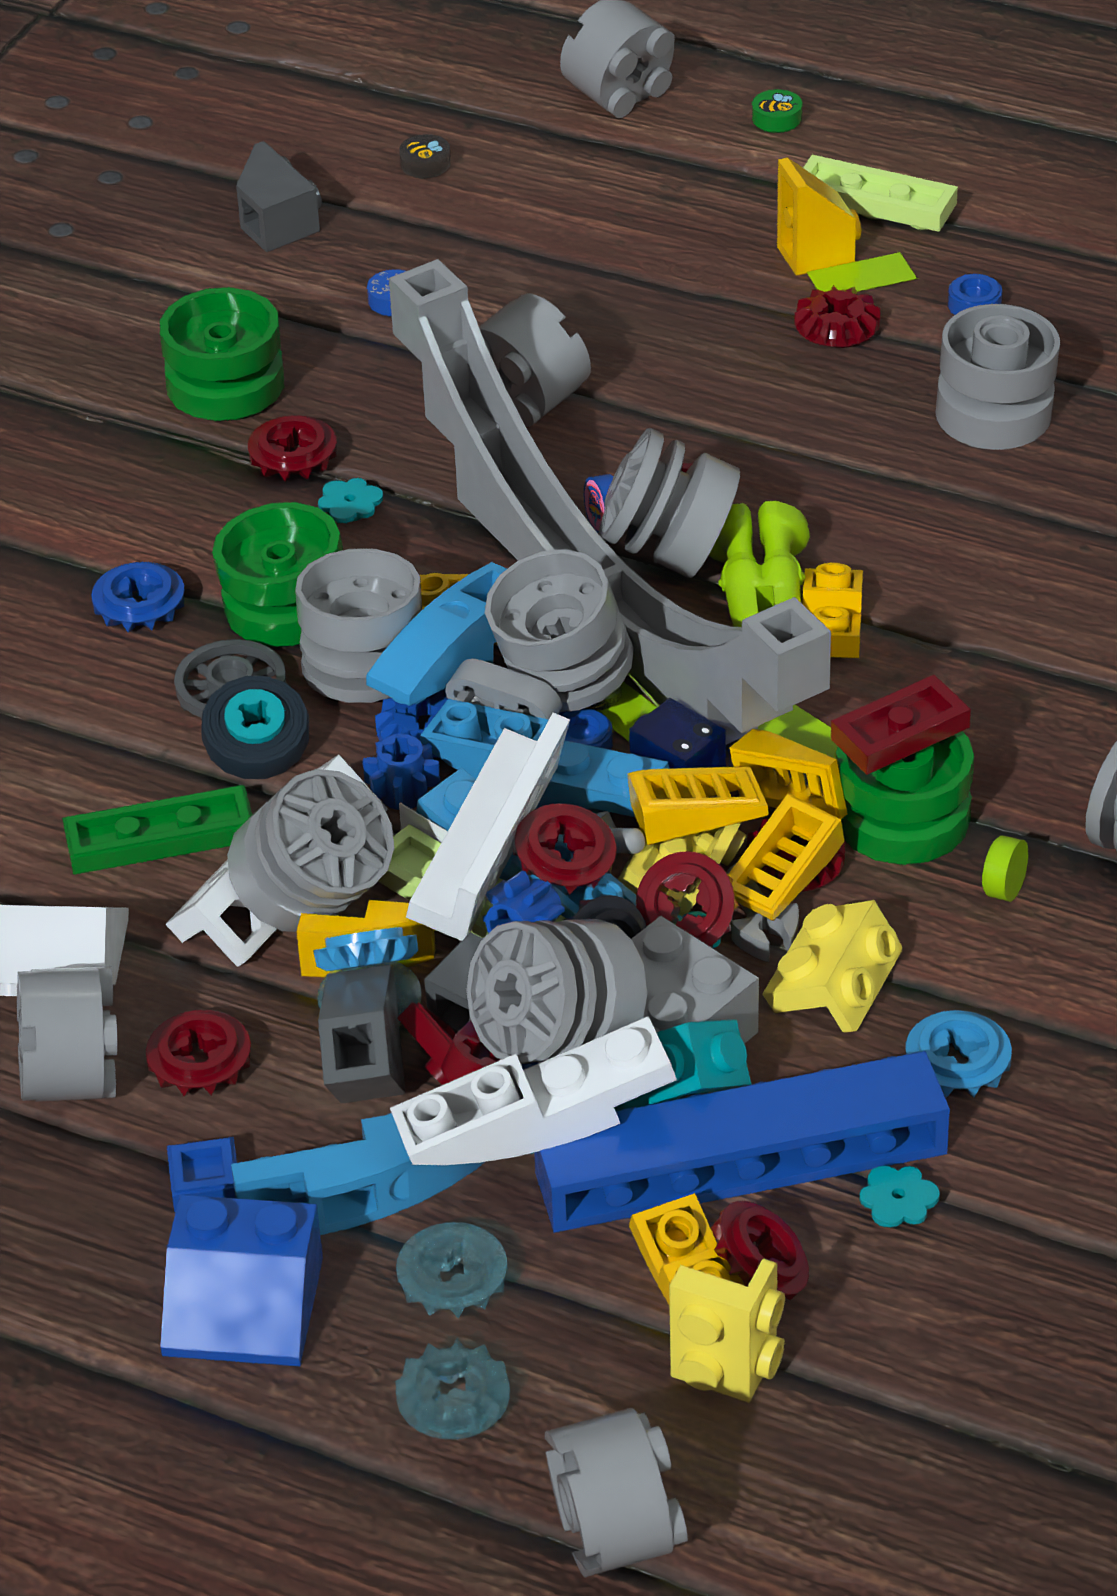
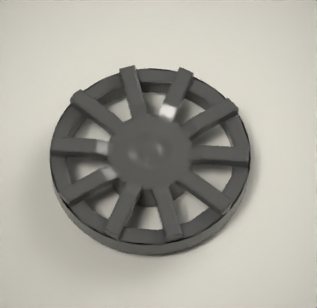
(222, 669)

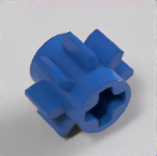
(401, 770)
(522, 901)

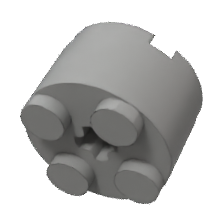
(618, 56)
(535, 355)
(66, 1034)
(613, 1490)

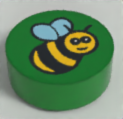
(777, 110)

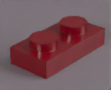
(900, 724)

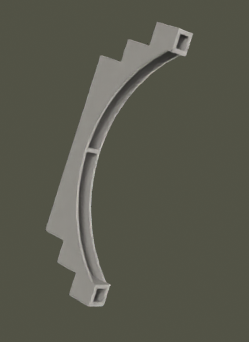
(502, 478)

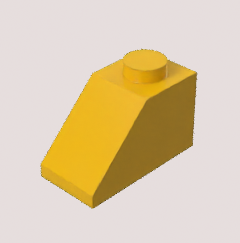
(813, 221)

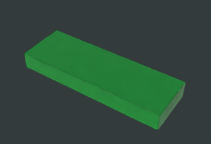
(155, 829)

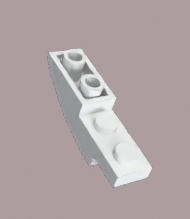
(521, 1111)

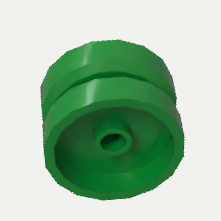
(222, 353)
(259, 567)
(910, 806)

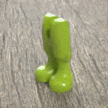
(756, 586)

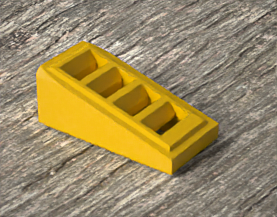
(767, 751)
(678, 805)
(789, 818)

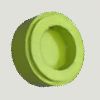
(1005, 868)

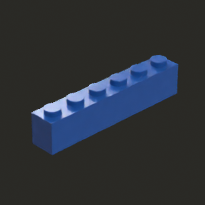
(748, 1140)

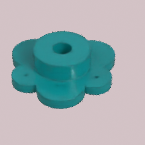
(350, 500)
(898, 1196)

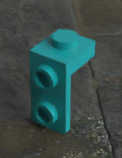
(704, 1060)

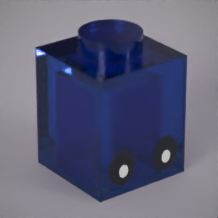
(678, 737)

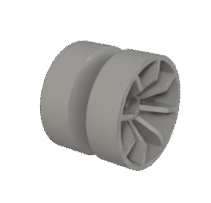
(997, 376)

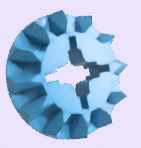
(365, 949)
(974, 1037)

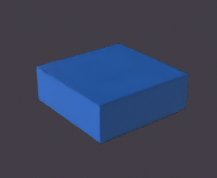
(202, 1168)

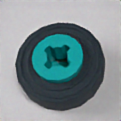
(263, 747)

